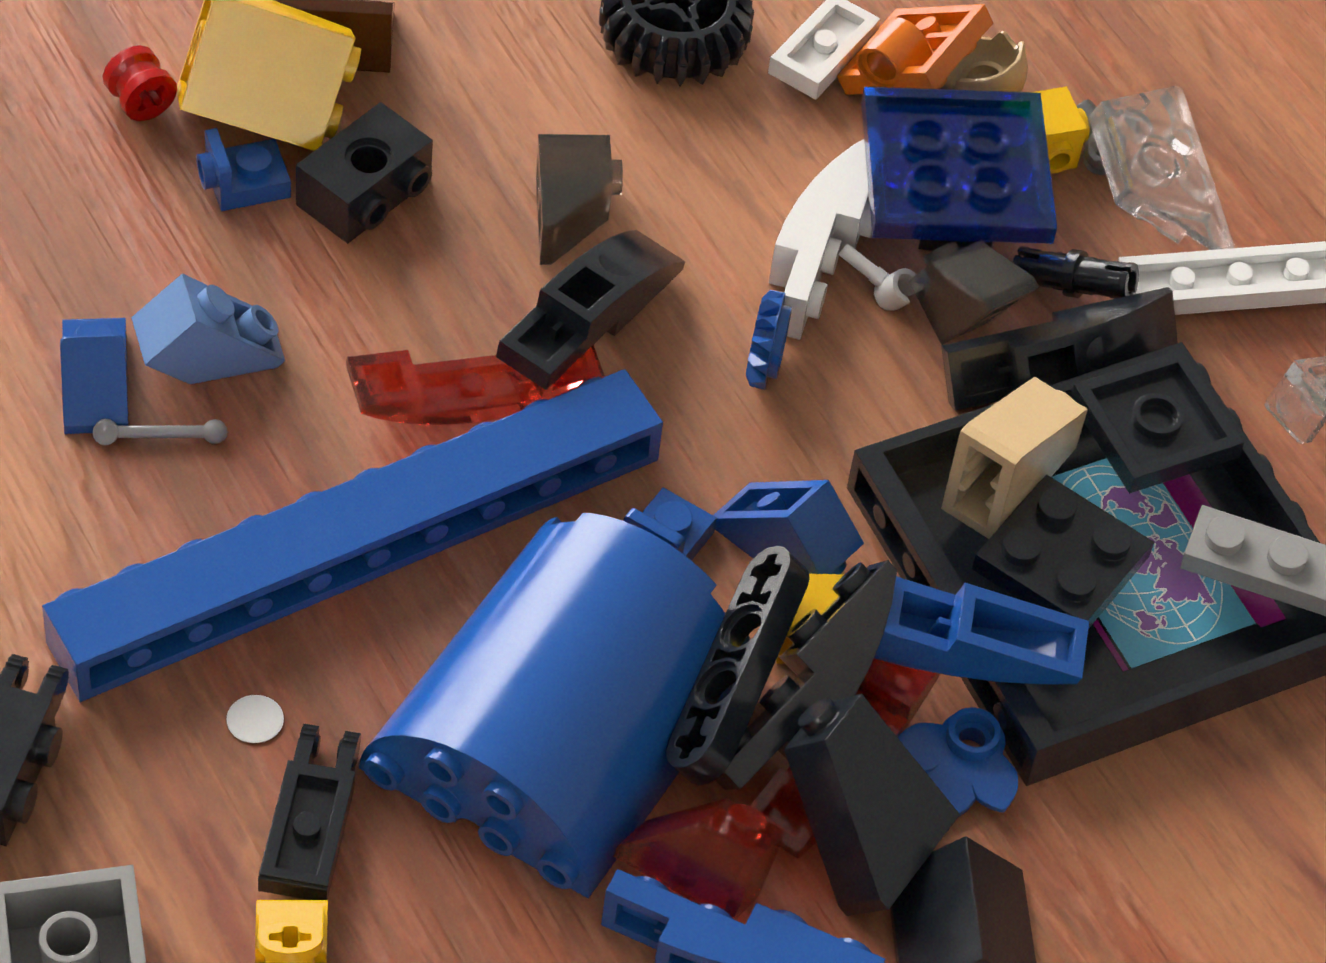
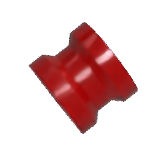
(139, 83)

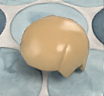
(992, 66)

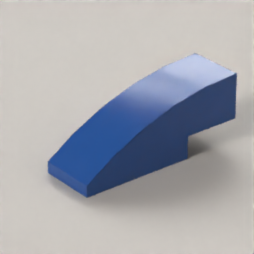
(982, 636)

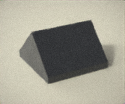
(963, 910)

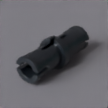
(1078, 273)

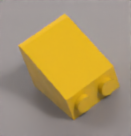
(268, 70)

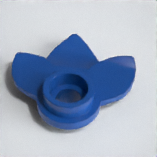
(963, 770)

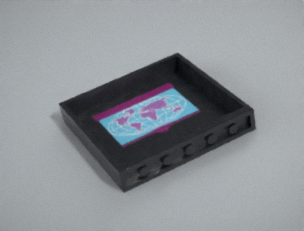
(1168, 642)

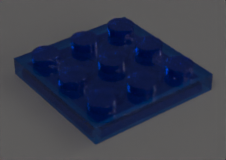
(958, 165)

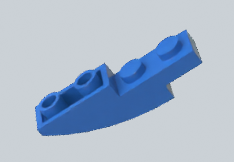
(708, 934)

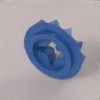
(768, 339)

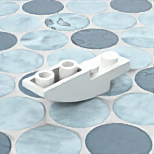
(818, 227)

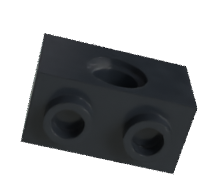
(364, 172)

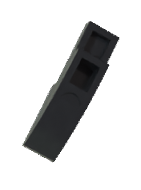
(585, 301)
(1055, 351)
(828, 657)

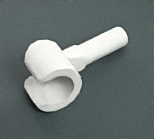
(889, 289)

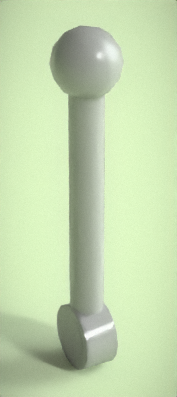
(107, 431)

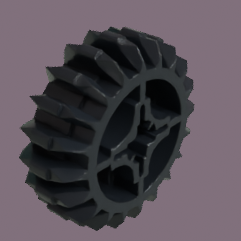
(677, 35)

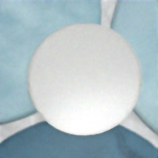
(255, 719)

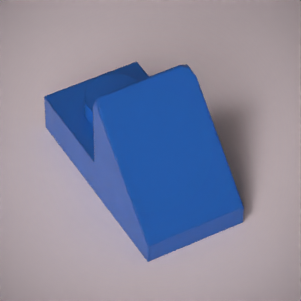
(93, 373)

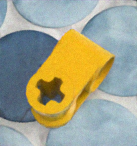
(291, 931)

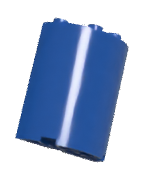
(558, 699)

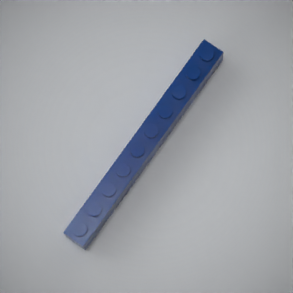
(349, 534)

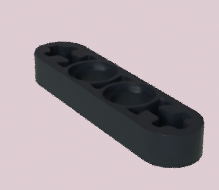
(712, 731)

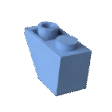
(205, 333)

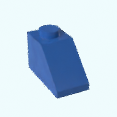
(793, 515)

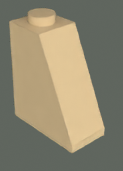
(1009, 453)

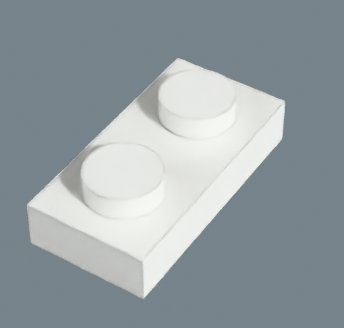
(823, 46)

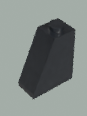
(865, 802)

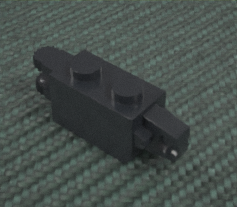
(26, 738)

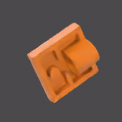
(916, 48)

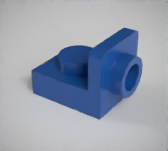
(243, 173)
(675, 522)

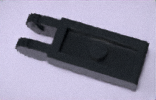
(309, 819)

